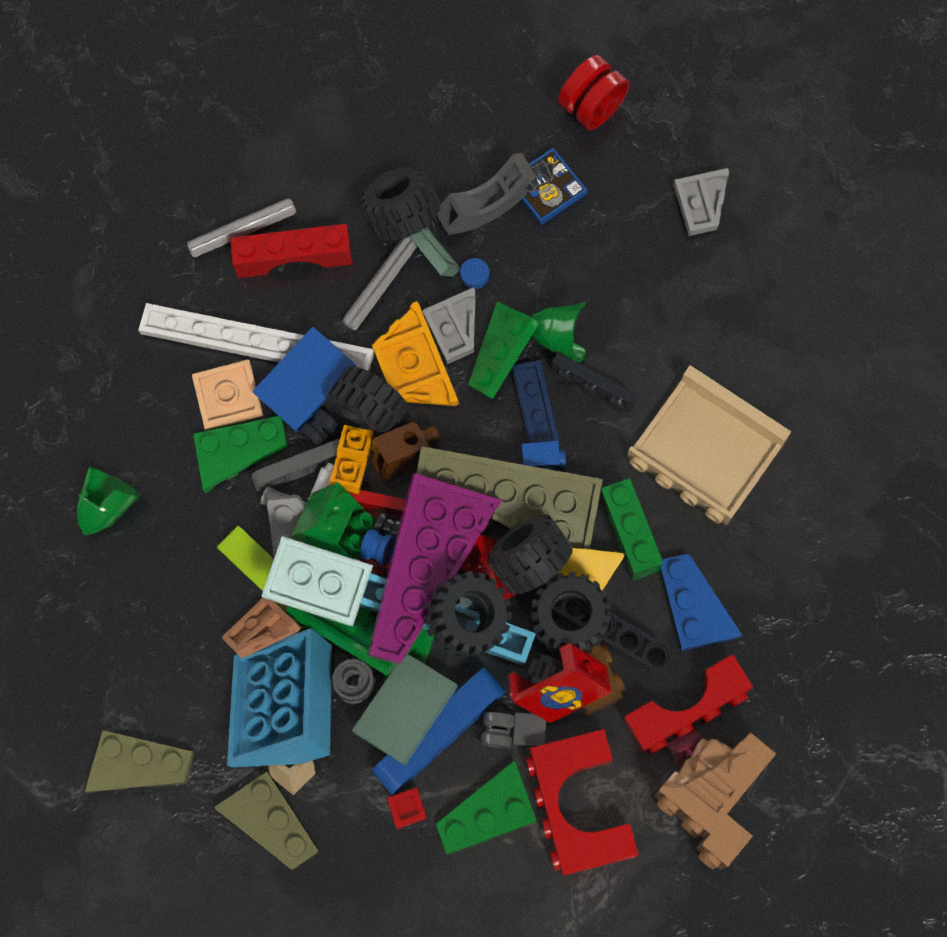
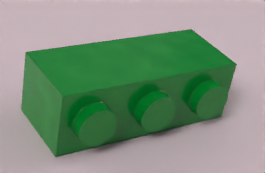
(631, 529)

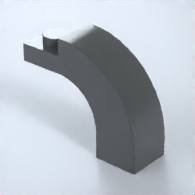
(476, 207)

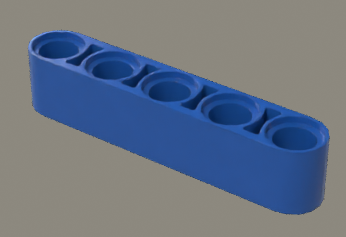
(459, 714)

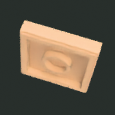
(227, 395)

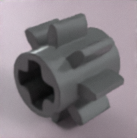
(544, 668)

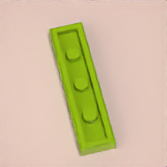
(250, 559)

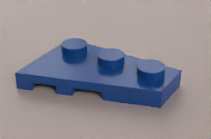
(694, 605)

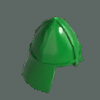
(557, 330)
(103, 501)

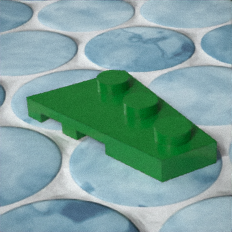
(500, 349)
(234, 448)
(488, 813)

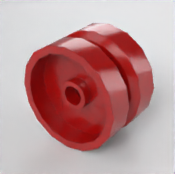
(593, 92)

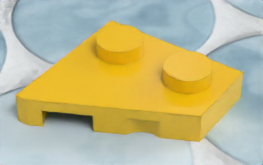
(594, 563)

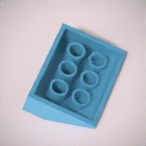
(281, 703)

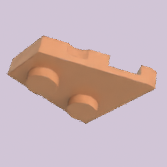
(260, 628)

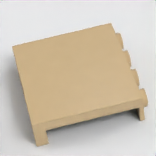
(708, 446)

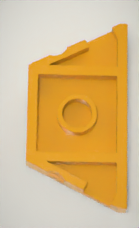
(413, 362)

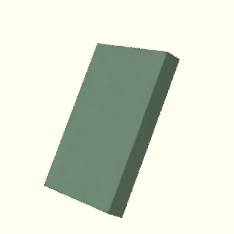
(405, 709)

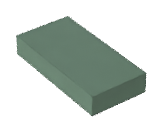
(435, 252)

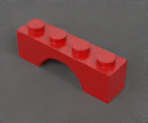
(262, 252)
(722, 685)

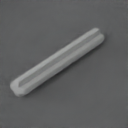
(241, 227)
(379, 283)

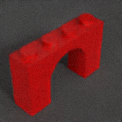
(576, 849)

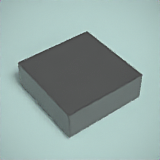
(529, 730)

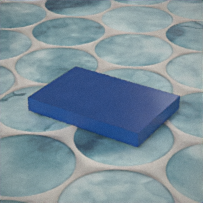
(303, 379)

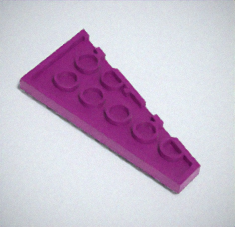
(430, 547)

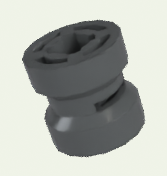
(496, 737)

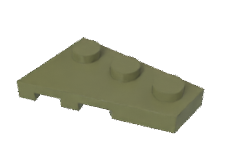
(135, 763)
(270, 821)

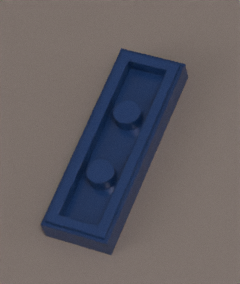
(535, 402)

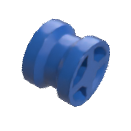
(377, 547)

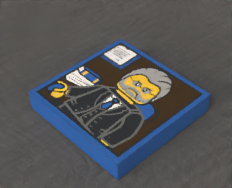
(552, 188)

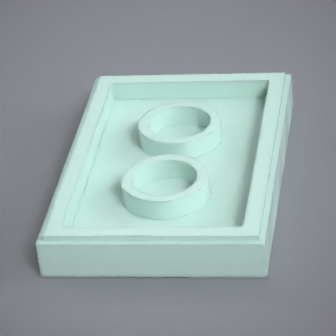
(317, 581)

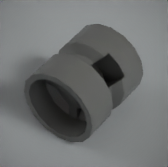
(354, 682)

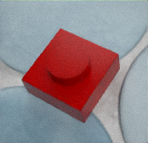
(406, 808)

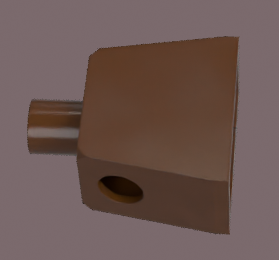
(400, 449)

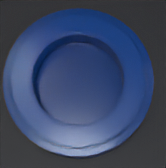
(474, 273)

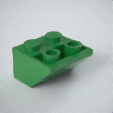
(334, 522)

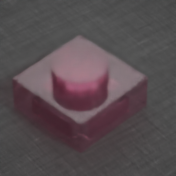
(683, 747)

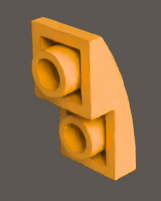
(352, 458)

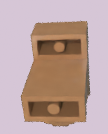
(708, 790)

